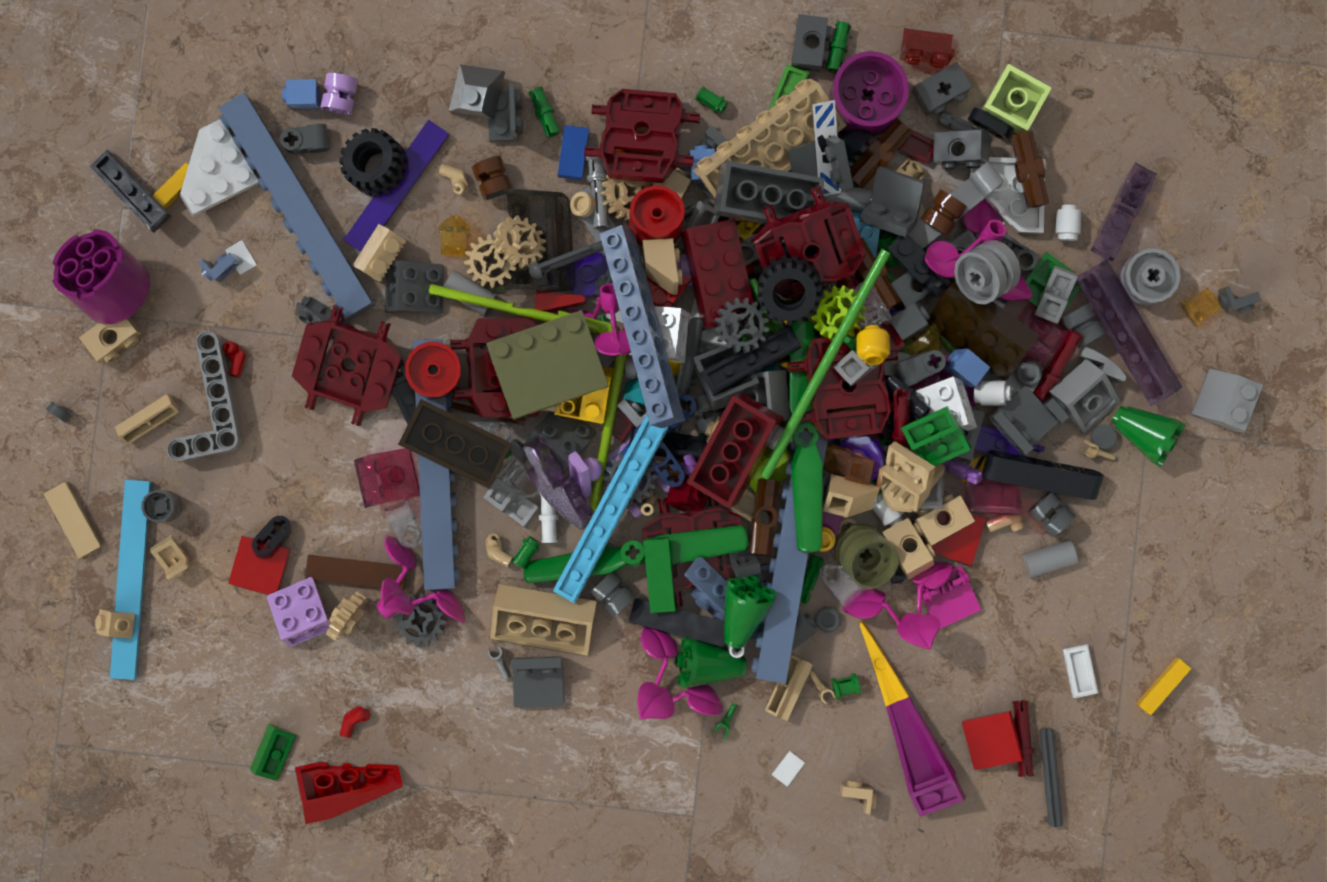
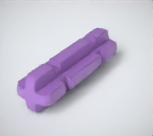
(963, 471)

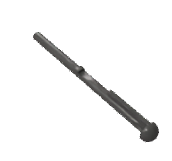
(536, 270)

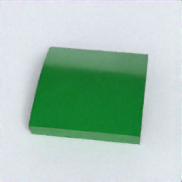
(1039, 276)
(937, 437)

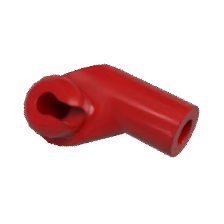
(236, 357)
(351, 718)

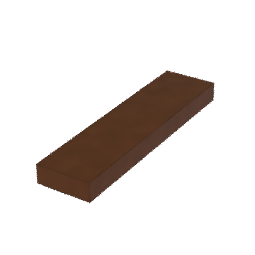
(352, 571)

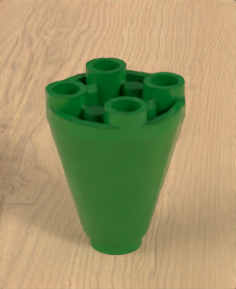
(1148, 432)
(745, 608)
(706, 664)

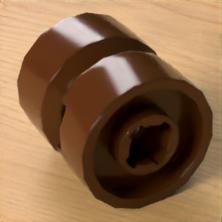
(491, 175)
(944, 212)

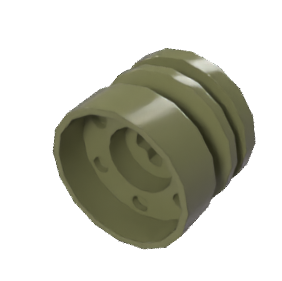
(866, 555)

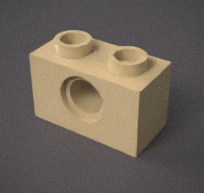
(97, 339)
(958, 518)
(910, 562)

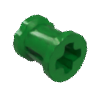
(846, 686)

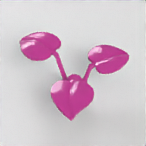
(983, 220)
(609, 342)
(394, 598)
(912, 628)
(656, 700)

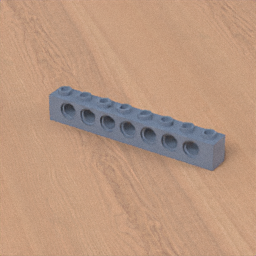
(642, 327)

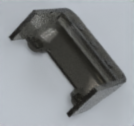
(553, 217)

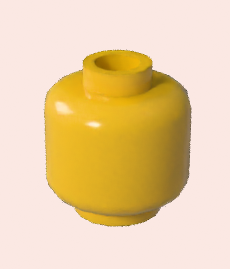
(873, 345)

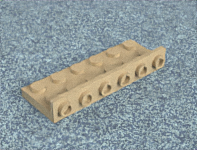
(770, 136)

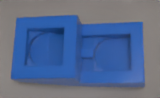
(572, 152)

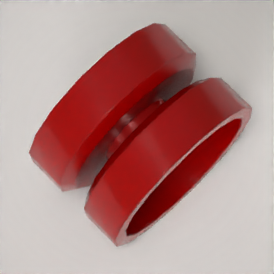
(656, 214)
(434, 385)

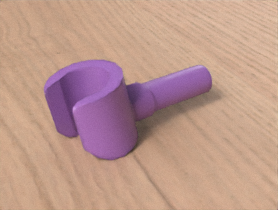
(689, 464)

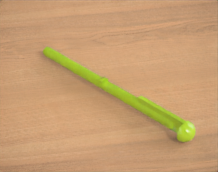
(595, 326)
(608, 428)

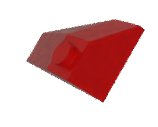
(334, 790)

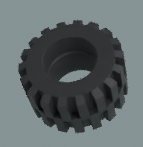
(359, 152)
(791, 269)

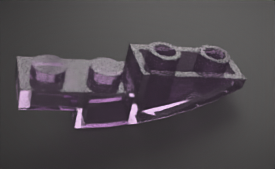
(1123, 211)
(557, 490)

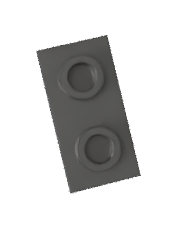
(311, 310)

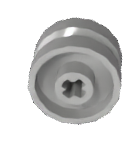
(987, 272)
(1163, 273)

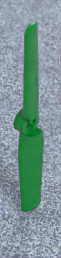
(806, 462)
(683, 548)

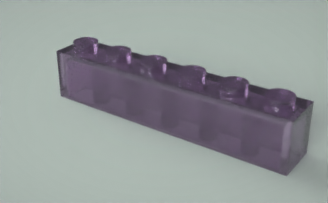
(1129, 332)

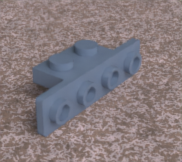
(710, 590)

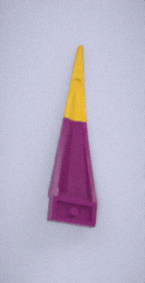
(925, 766)

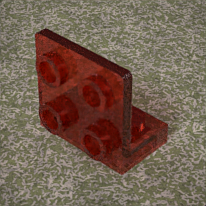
(926, 47)

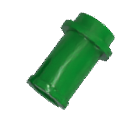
(711, 100)
(884, 242)
(526, 551)

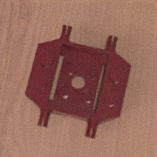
(633, 109)
(808, 229)
(481, 369)
(344, 384)
(831, 395)
(692, 522)

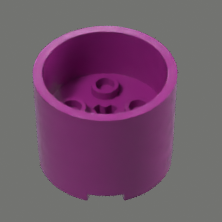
(873, 75)
(100, 277)

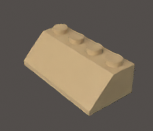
(542, 620)

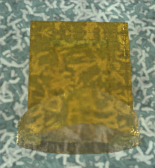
(454, 236)
(1200, 307)
(928, 340)

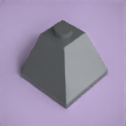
(476, 91)

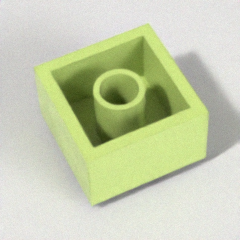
(1016, 98)

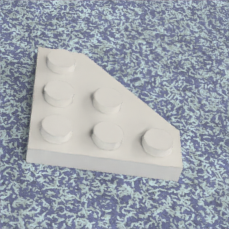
(215, 170)
(1010, 200)

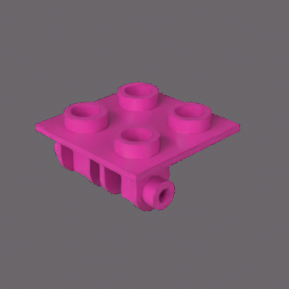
(951, 600)

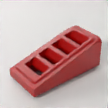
(554, 302)

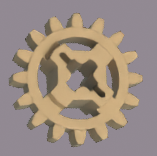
(621, 193)
(510, 233)
(486, 276)
(347, 616)

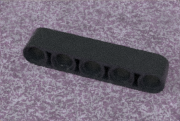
(1042, 475)

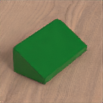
(272, 752)

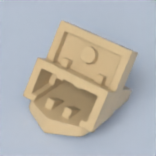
(906, 479)

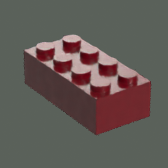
(716, 268)
(735, 450)

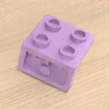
(298, 612)

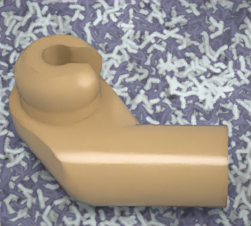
(457, 177)
(648, 503)
(1004, 520)
(495, 550)

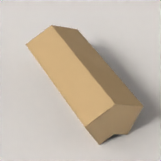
(145, 416)
(785, 695)

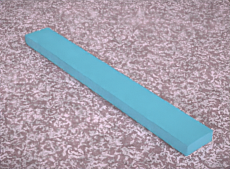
(610, 510)
(130, 577)

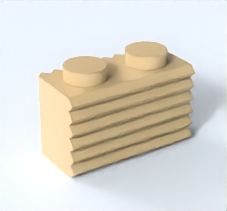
(379, 253)

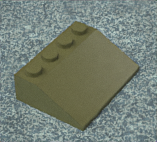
(547, 364)

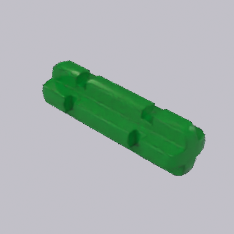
(810, 577)

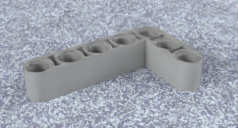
(970, 193)
(215, 404)

